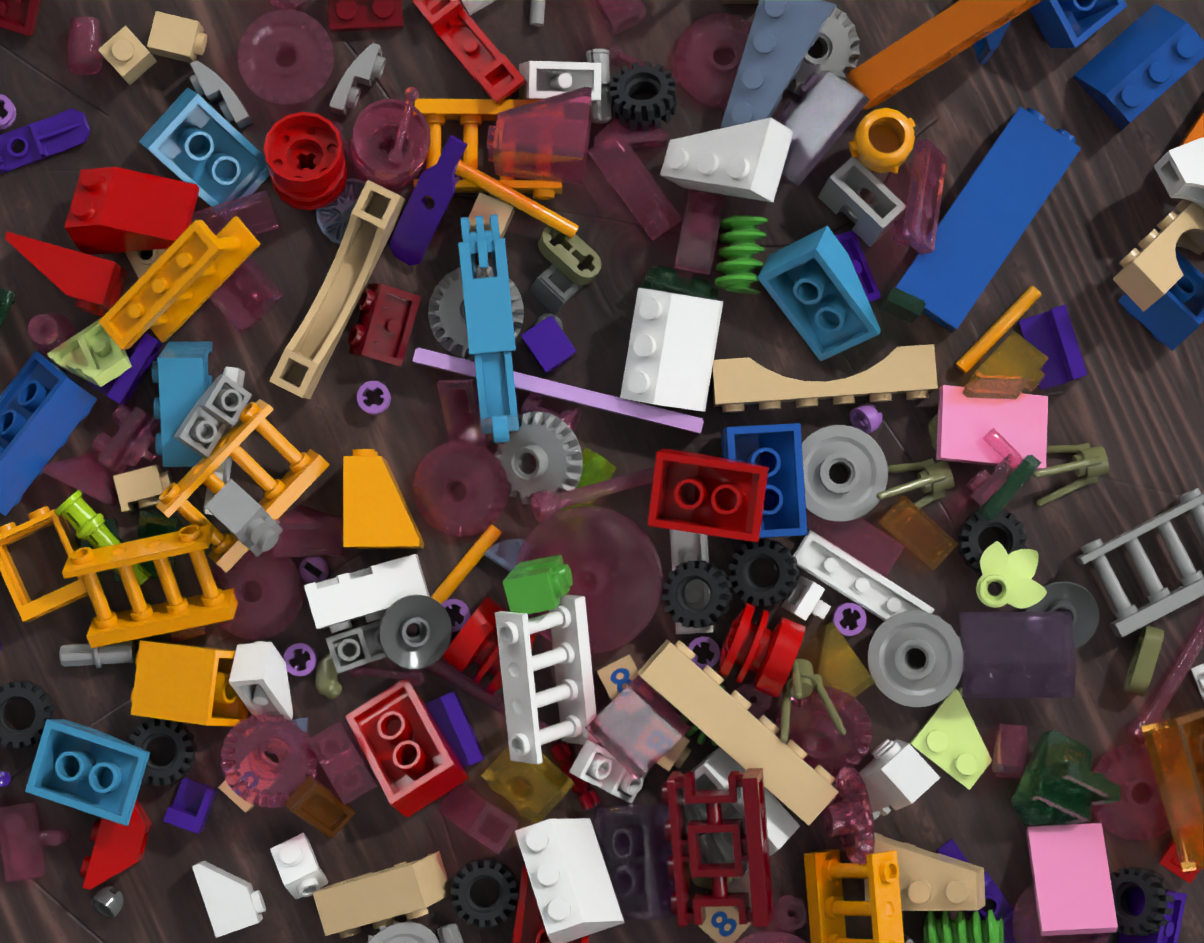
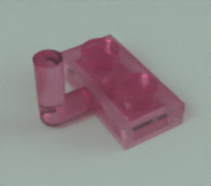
(986, 483)
(23, 841)

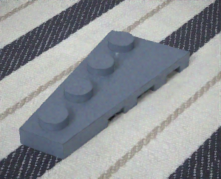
(773, 56)

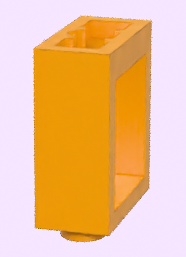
(57, 599)

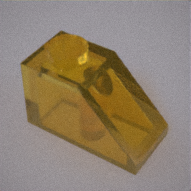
(1008, 371)
(839, 663)

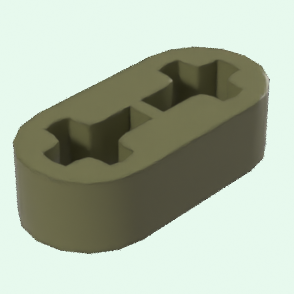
(568, 256)
(1143, 660)

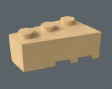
(933, 880)
(382, 896)

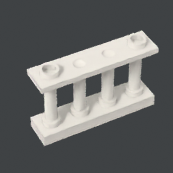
(573, 677)

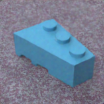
(182, 381)

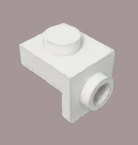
(298, 866)

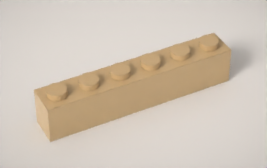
(737, 731)

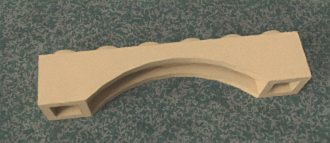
(355, 260)
(746, 382)

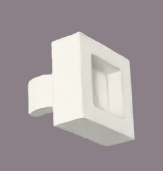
(806, 600)

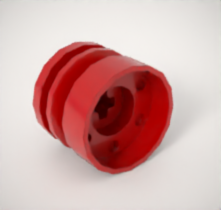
(306, 160)
(479, 644)
(761, 650)

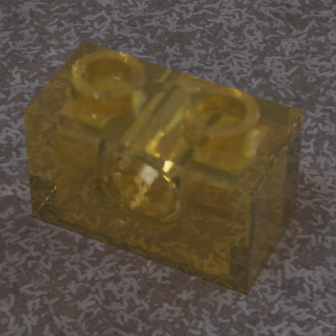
(533, 801)

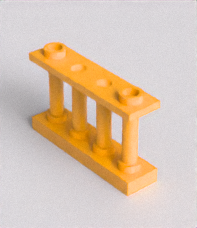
(471, 114)
(179, 282)
(277, 493)
(147, 619)
(826, 901)

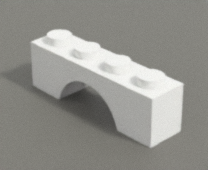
(1183, 171)

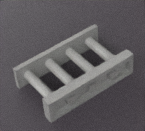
(1160, 598)

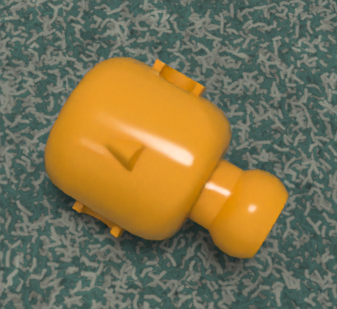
(883, 140)

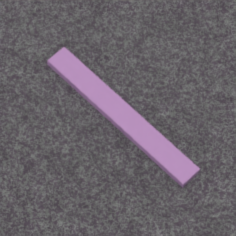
(568, 393)

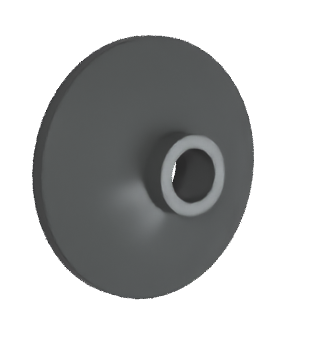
(1077, 601)
(428, 642)

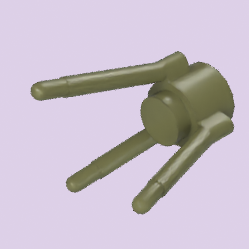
(1088, 462)
(933, 478)
(801, 685)

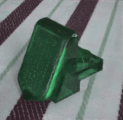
(1060, 783)

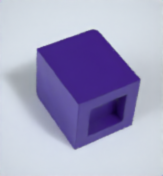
(549, 344)
(191, 805)

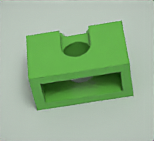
(537, 584)

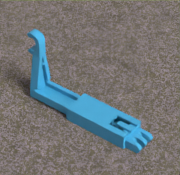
(490, 326)

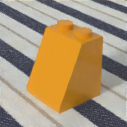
(374, 506)
(186, 684)

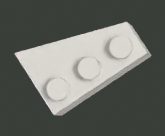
(364, 592)

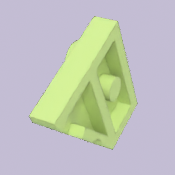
(91, 355)
(953, 741)

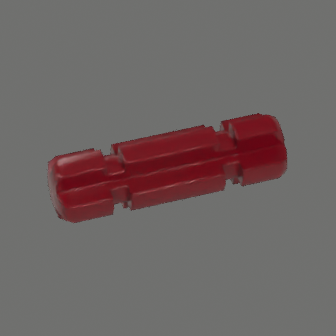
(587, 797)

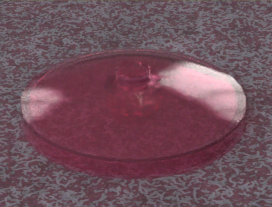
(609, 565)

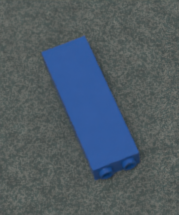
(989, 217)

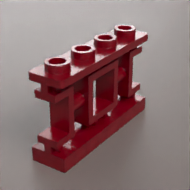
(747, 847)

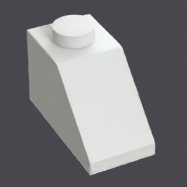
(555, 78)
(261, 679)
(228, 899)

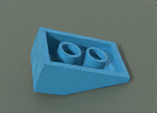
(206, 150)
(820, 293)
(87, 770)

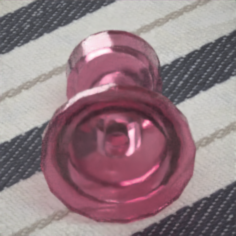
(49, 331)
(534, 403)

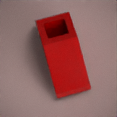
(115, 847)

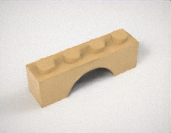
(1155, 268)

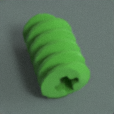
(740, 253)
(962, 930)

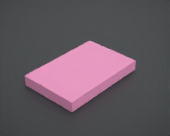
(967, 420)
(1071, 879)

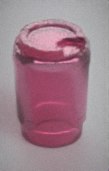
(83, 46)
(1010, 751)

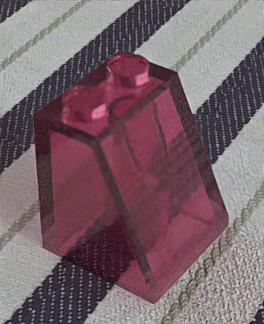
(544, 138)

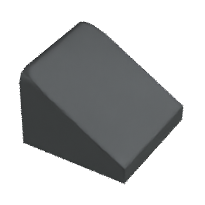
(554, 289)

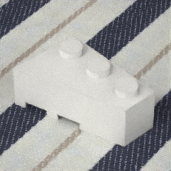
(731, 160)
(896, 776)

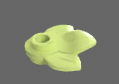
(1015, 575)

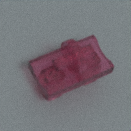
(129, 442)

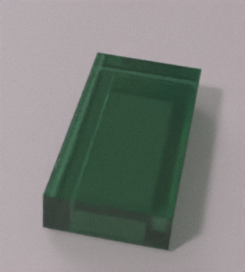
(902, 305)
(1009, 488)

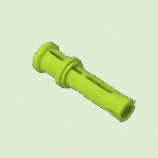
(92, 528)

